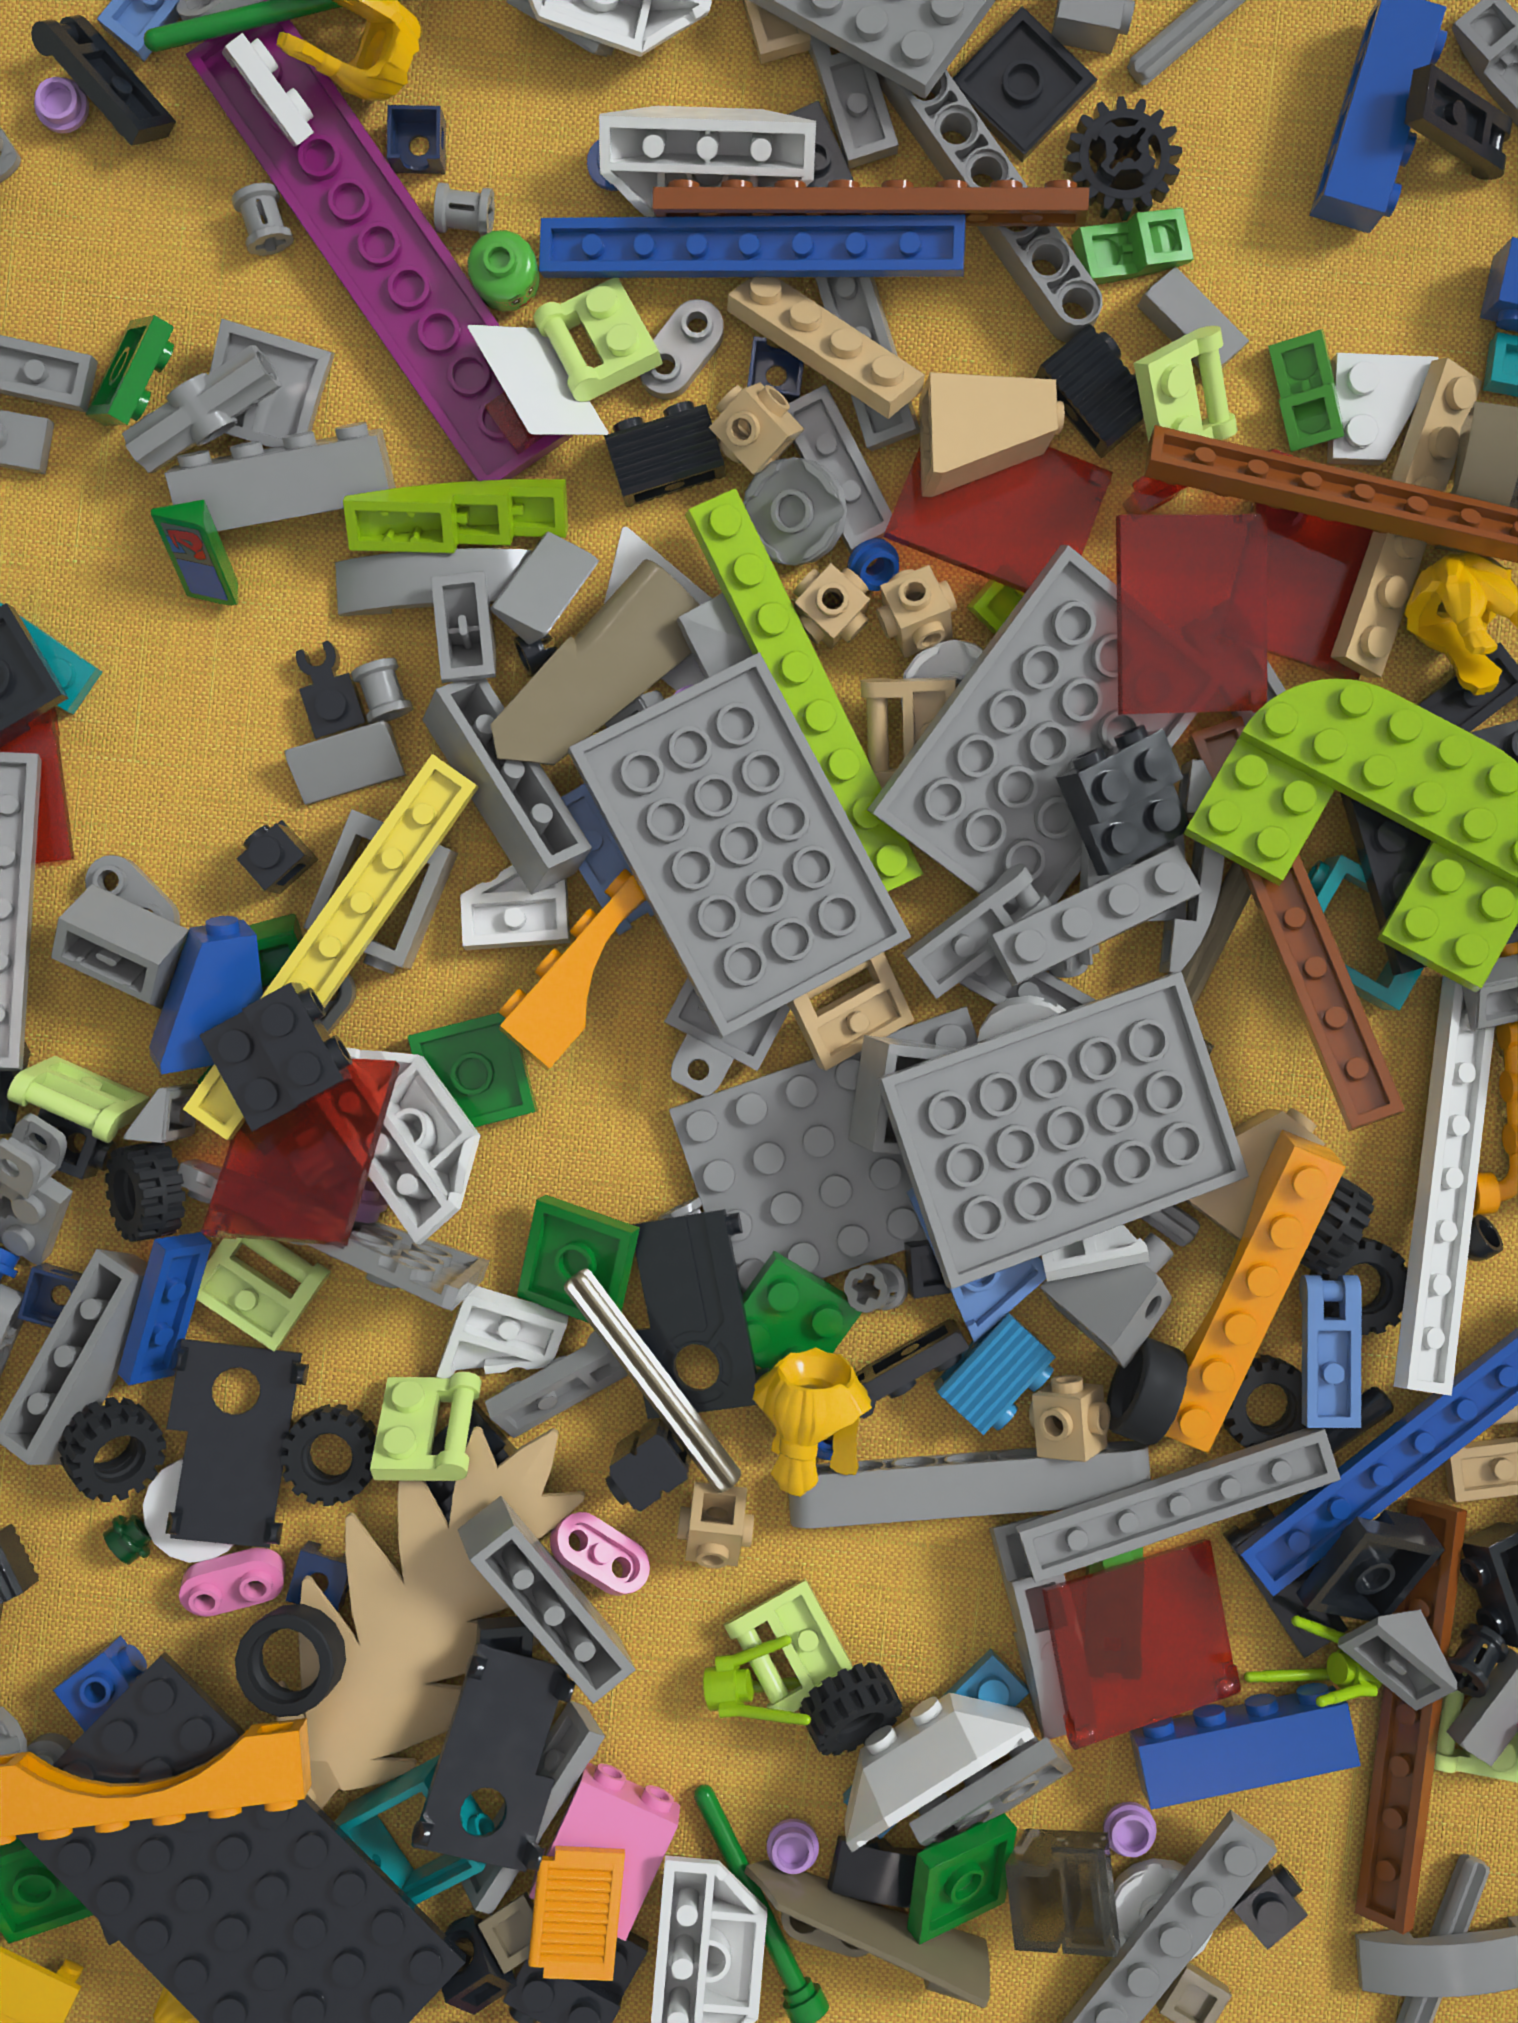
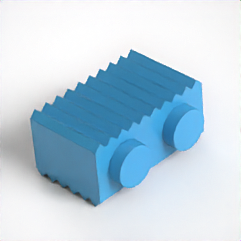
(996, 1374)

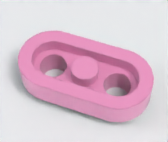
(598, 1549)
(227, 1583)

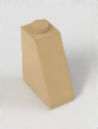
(982, 426)
(1256, 1138)

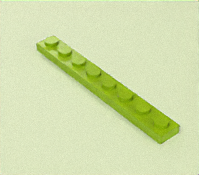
(777, 633)

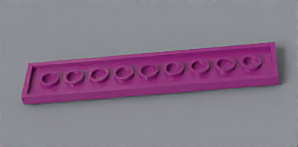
(376, 248)

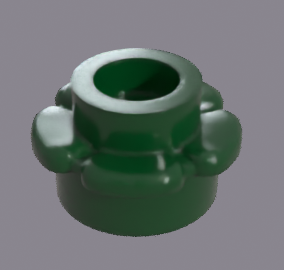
(128, 1538)

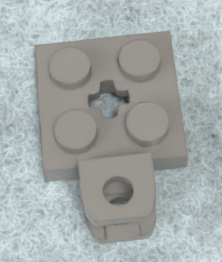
(703, 1043)
(38, 1201)

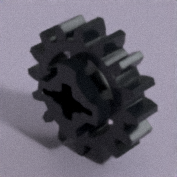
(1112, 137)

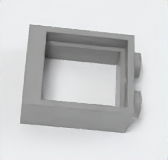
(378, 954)

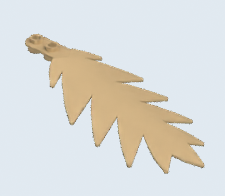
(416, 1624)

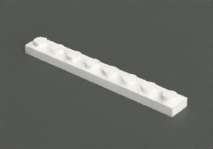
(1444, 1199)

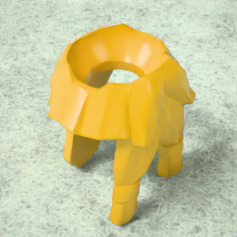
(381, 55)
(1472, 596)
(807, 1402)

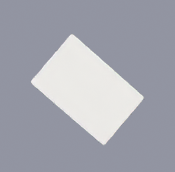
(535, 381)

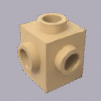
(755, 426)
(916, 610)
(826, 623)
(1069, 1419)
(715, 1526)

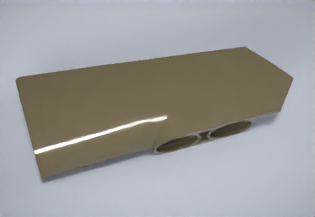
(599, 670)
(812, 1914)

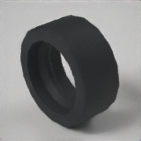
(1147, 1392)
(255, 1679)

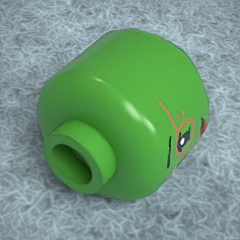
(503, 270)

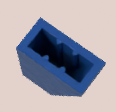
(211, 984)

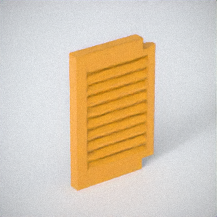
(577, 1913)

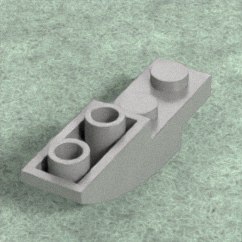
(1032, 1628)

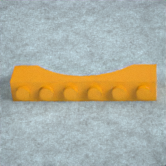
(555, 1008)
(1279, 1228)
(261, 1767)

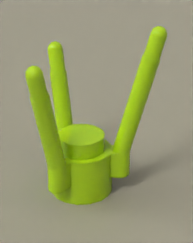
(1340, 1669)
(729, 1686)

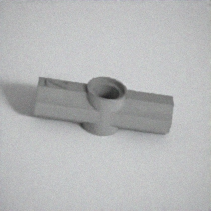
(202, 409)

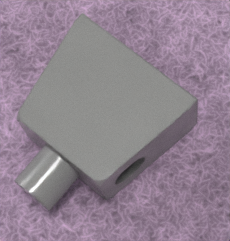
(1117, 1304)

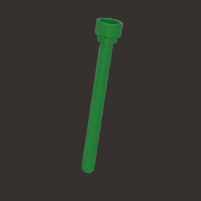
(231, 22)
(803, 1998)

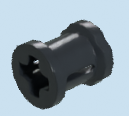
(1473, 1637)

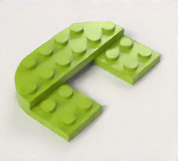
(1406, 768)

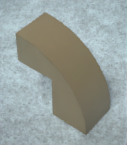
(1487, 455)

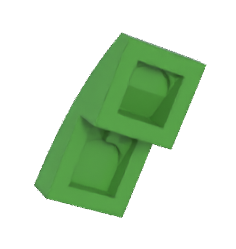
(1134, 248)
(1307, 390)

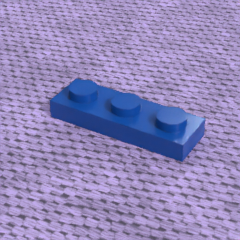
(164, 1306)

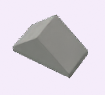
(464, 627)
(1402, 1656)

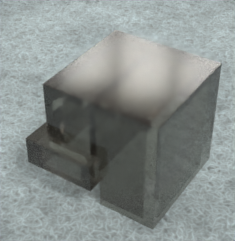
(1063, 1893)

